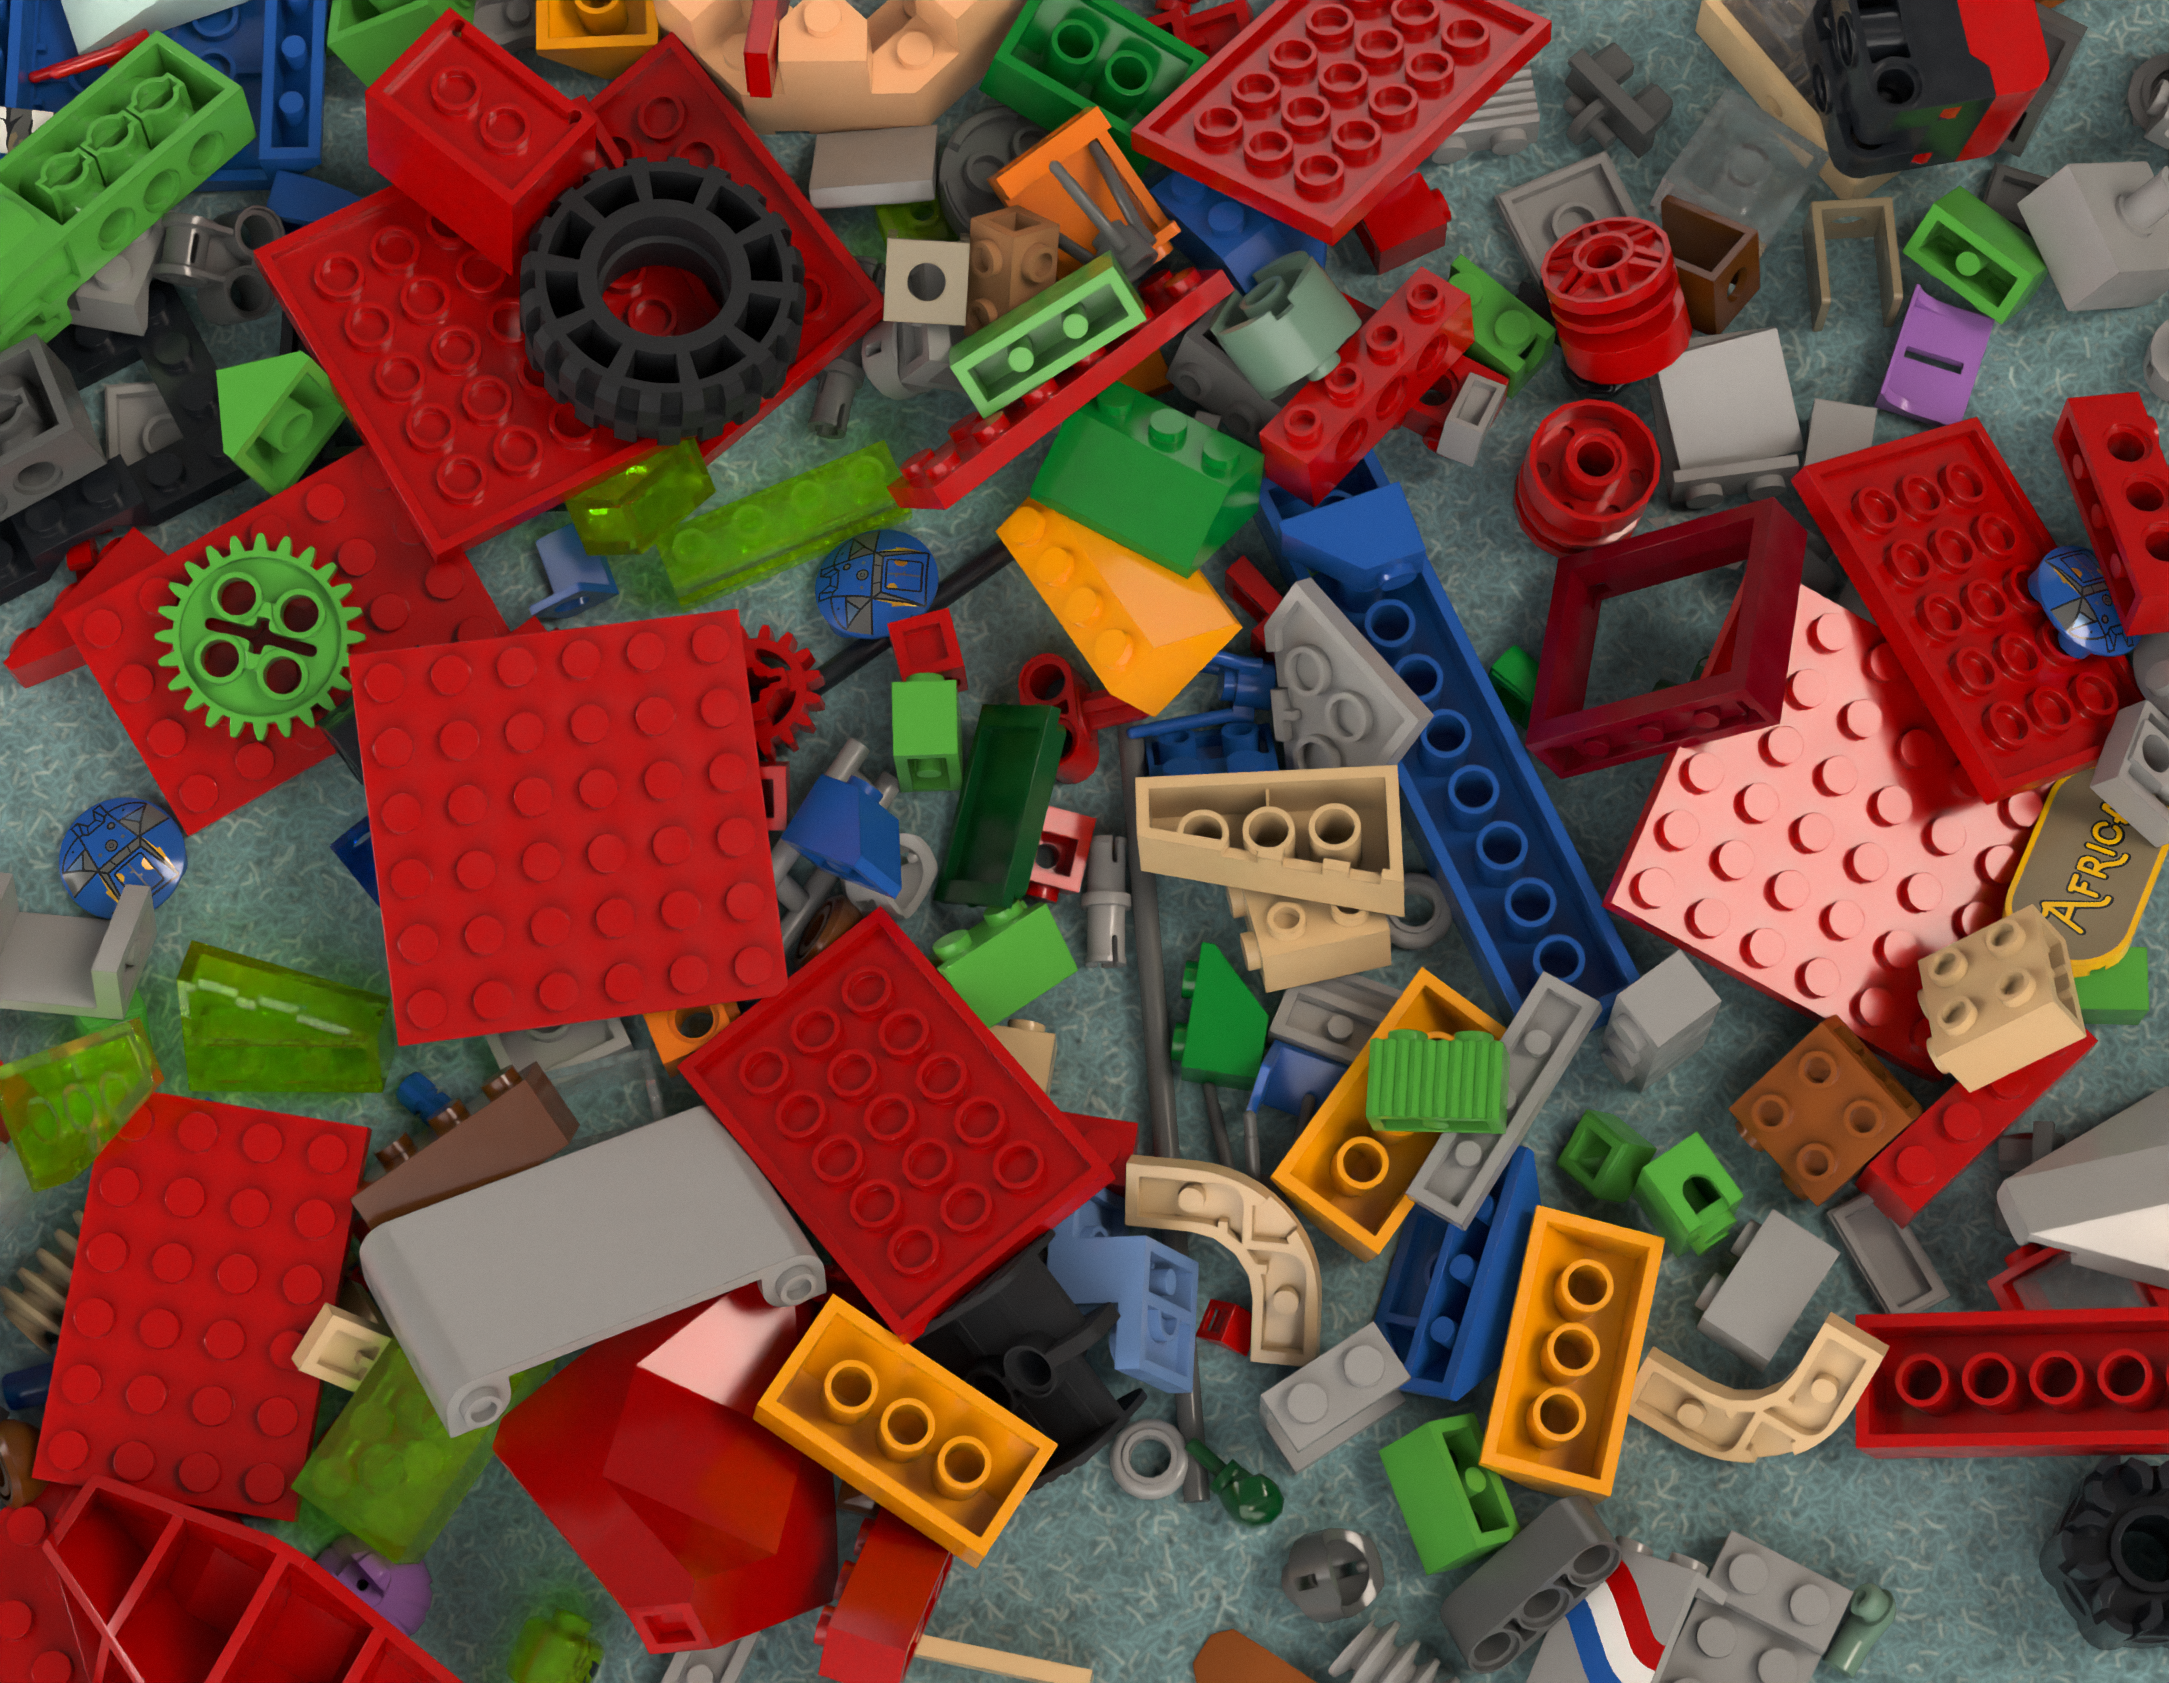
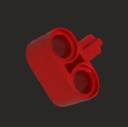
(1080, 713)

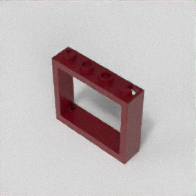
(1687, 714)

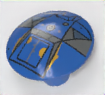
(875, 582)
(2079, 604)
(117, 846)

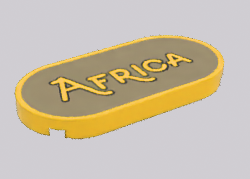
(2086, 874)

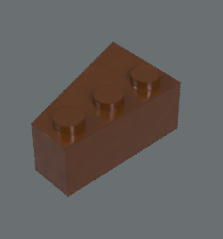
(468, 1145)

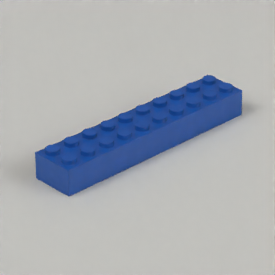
(1473, 788)

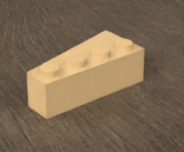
(1280, 833)

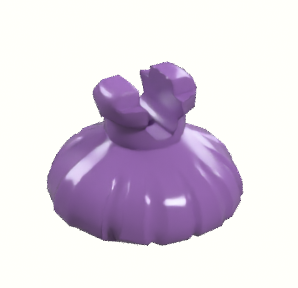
(393, 1590)

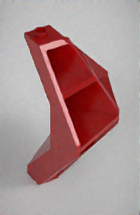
(670, 1482)
(211, 1601)

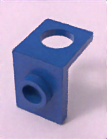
(575, 578)
(1291, 1074)

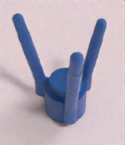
(1241, 681)

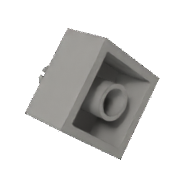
(2103, 233)

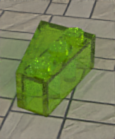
(278, 1028)

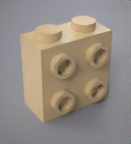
(1306, 939)
(2000, 999)

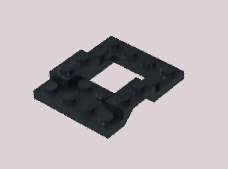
(154, 486)

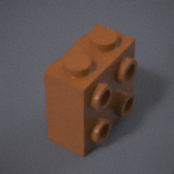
(1825, 1111)

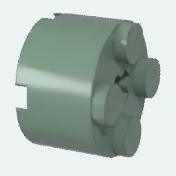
(1285, 325)

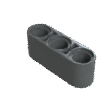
(1530, 1584)

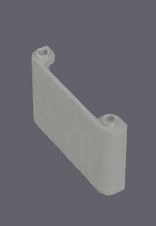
(579, 1257)

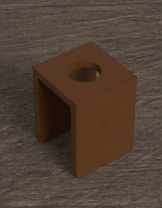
(1708, 257)

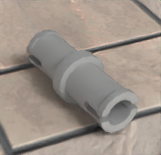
(1106, 902)

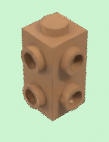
(1008, 263)

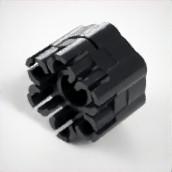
(2087, 1562)

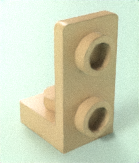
(344, 1340)

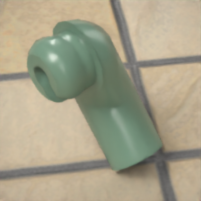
(1870, 1617)

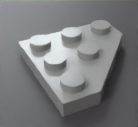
(1334, 690)

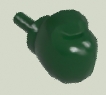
(1246, 1497)

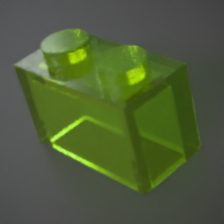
(642, 502)

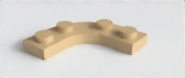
(1255, 1228)
(1762, 1422)

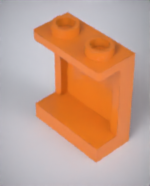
(1033, 186)

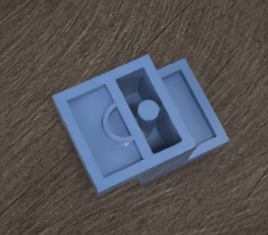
(1142, 1279)

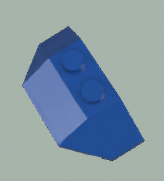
(1225, 232)
(1457, 1288)

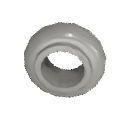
(1434, 930)
(1129, 1479)

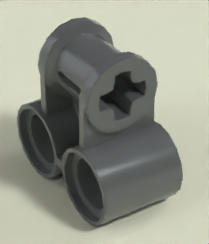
(213, 257)

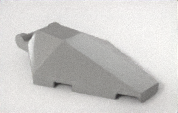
(2102, 1195)

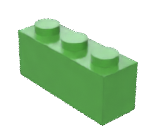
(1046, 334)

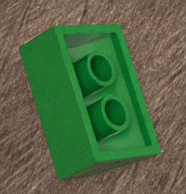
(1088, 56)
(1150, 478)

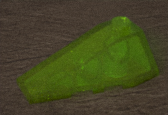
(75, 1099)

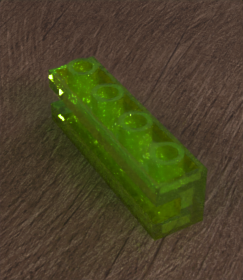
(780, 526)

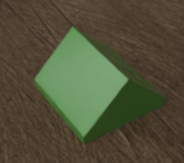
(276, 417)

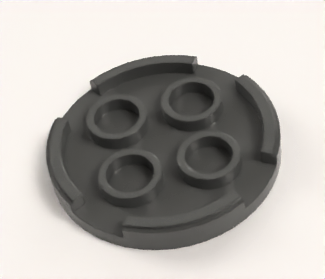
(974, 154)

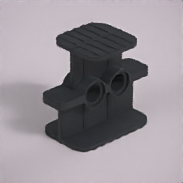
(1026, 1350)

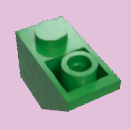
(1224, 1027)

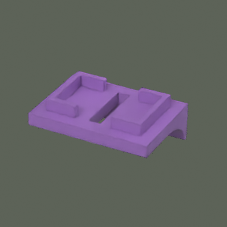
(1943, 335)

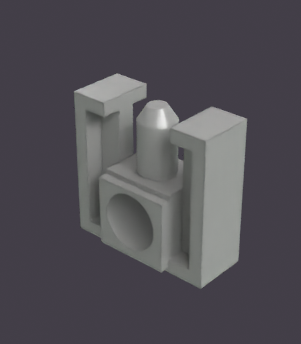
(2135, 768)

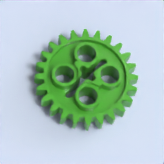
(277, 582)

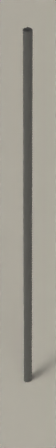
(1159, 1065)

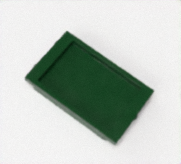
(1001, 806)

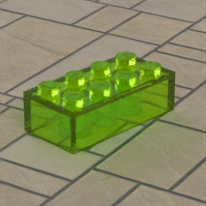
(391, 1463)

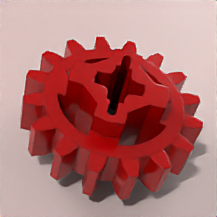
(781, 690)

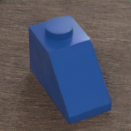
(1358, 540)
(849, 834)

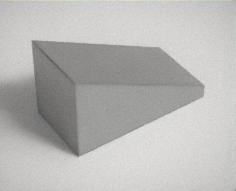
(1470, 419)

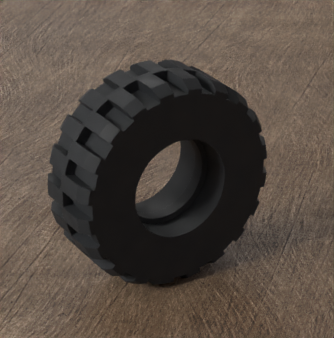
(677, 220)

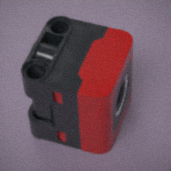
(1921, 78)

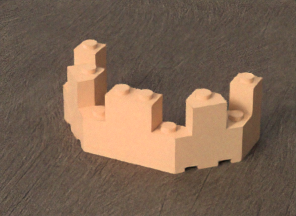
(848, 69)

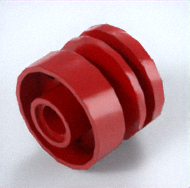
(1616, 300)
(1586, 477)

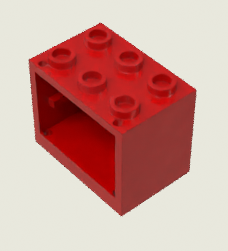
(476, 137)

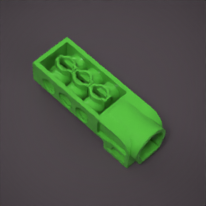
(107, 175)

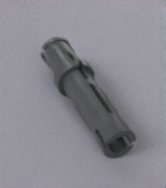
(841, 377)

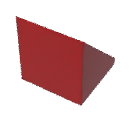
(1230, 1328)

